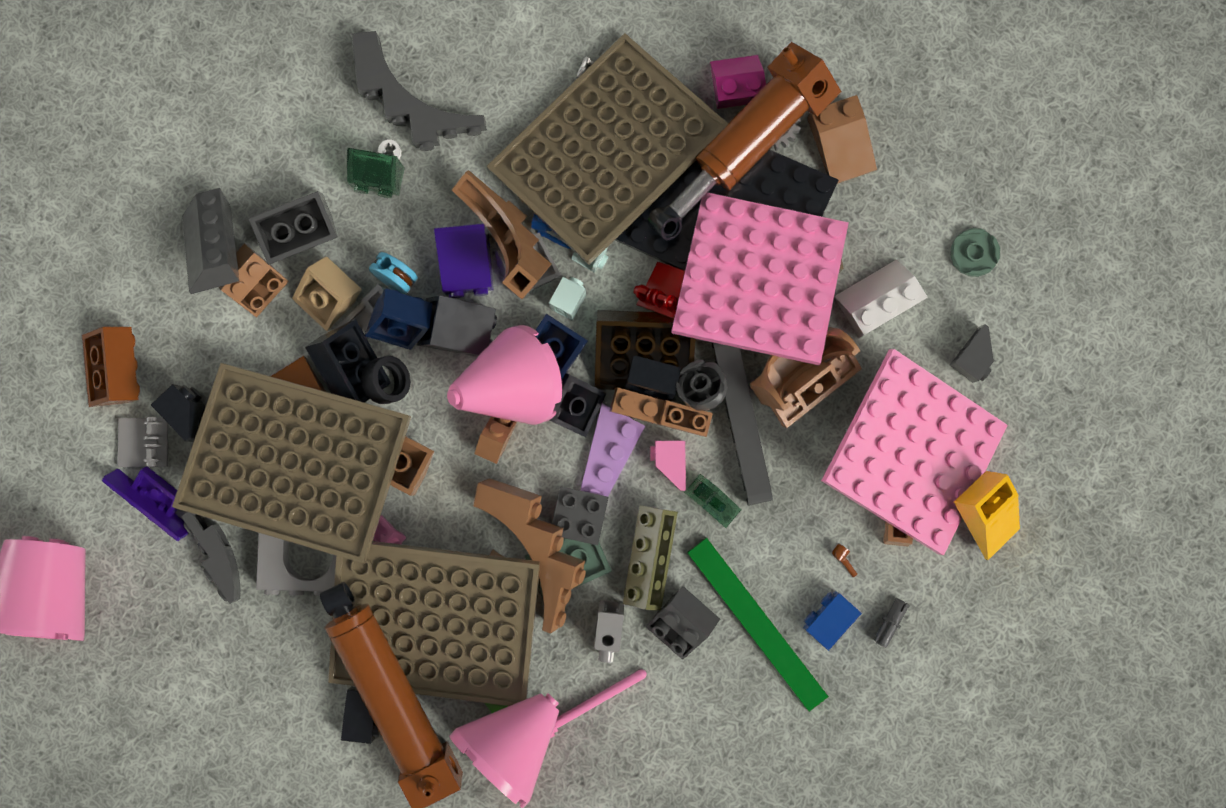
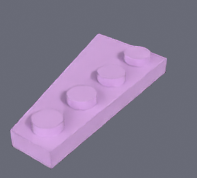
(610, 450)

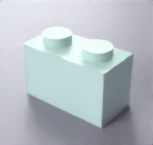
(568, 297)

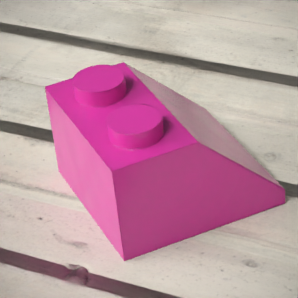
(737, 80)

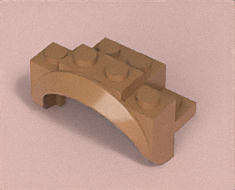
(806, 383)

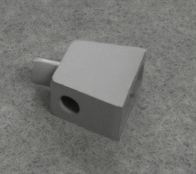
(609, 623)

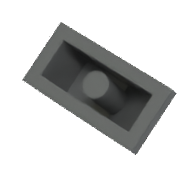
(975, 356)

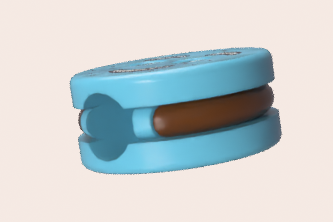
(393, 272)

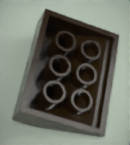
(636, 333)

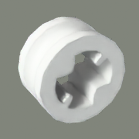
(381, 149)

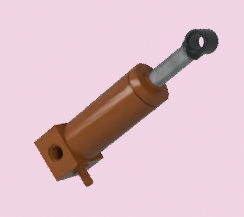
(798, 85)

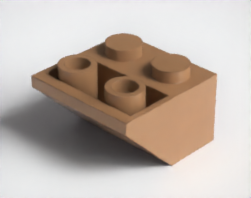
(257, 282)

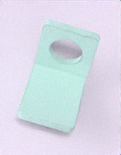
(598, 262)

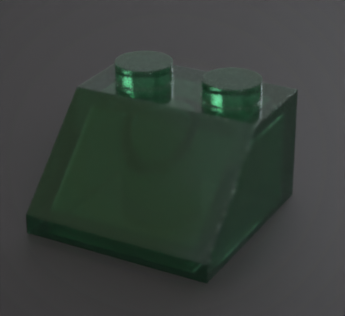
(374, 172)

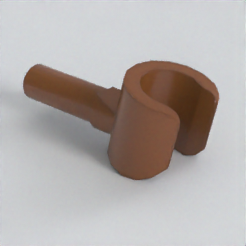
(840, 554)

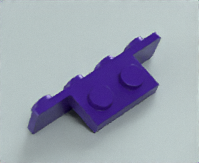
(151, 497)

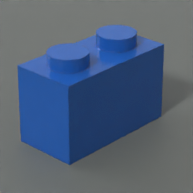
(831, 619)

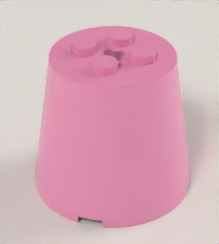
(42, 589)

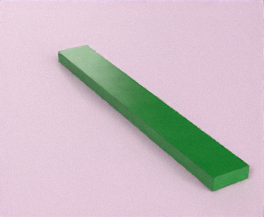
(757, 624)

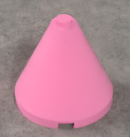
(511, 379)
(510, 744)

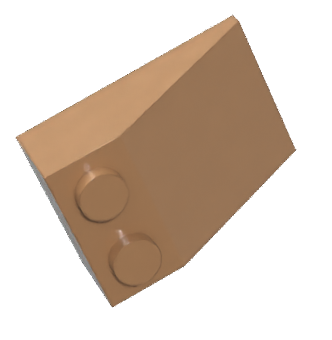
(843, 139)

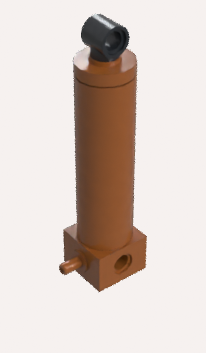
(425, 765)

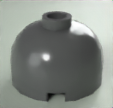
(702, 385)

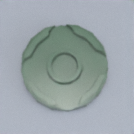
(967, 255)

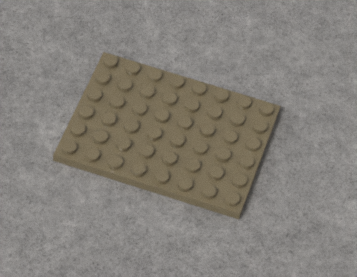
(607, 148)
(292, 462)
(450, 619)

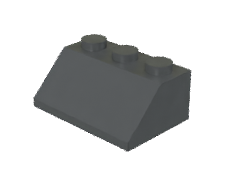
(294, 227)

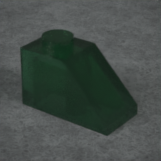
(712, 500)

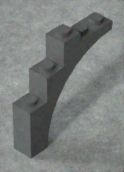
(399, 105)

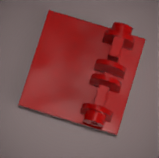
(661, 290)

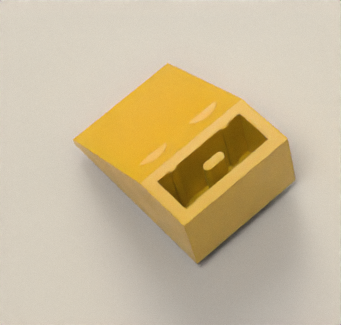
(990, 511)

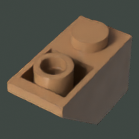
(494, 438)

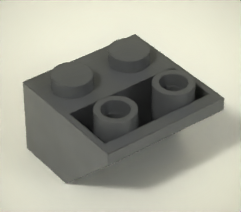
(683, 623)

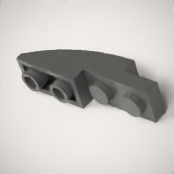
(221, 564)

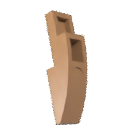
(660, 412)

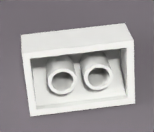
(880, 297)

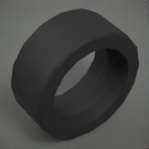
(401, 380)

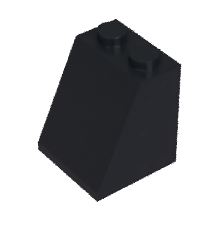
(459, 326)

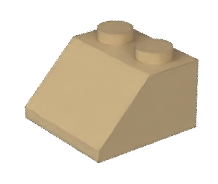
(326, 292)

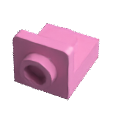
(387, 533)

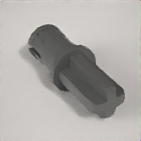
(891, 622)

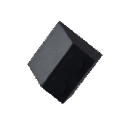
(578, 405)
(181, 410)

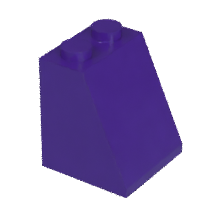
(464, 260)

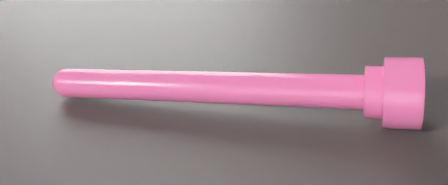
(598, 699)

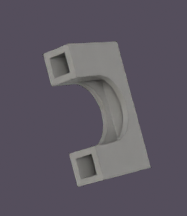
(276, 573)

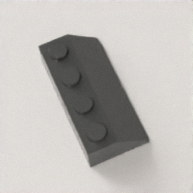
(209, 242)

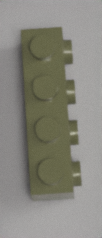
(650, 558)

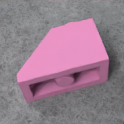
(670, 461)

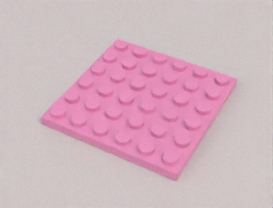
(760, 278)
(914, 451)

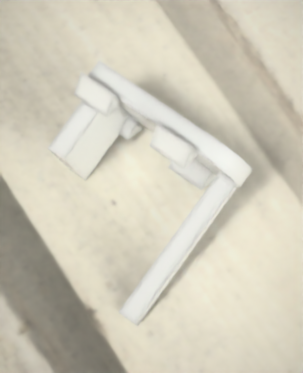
(586, 60)

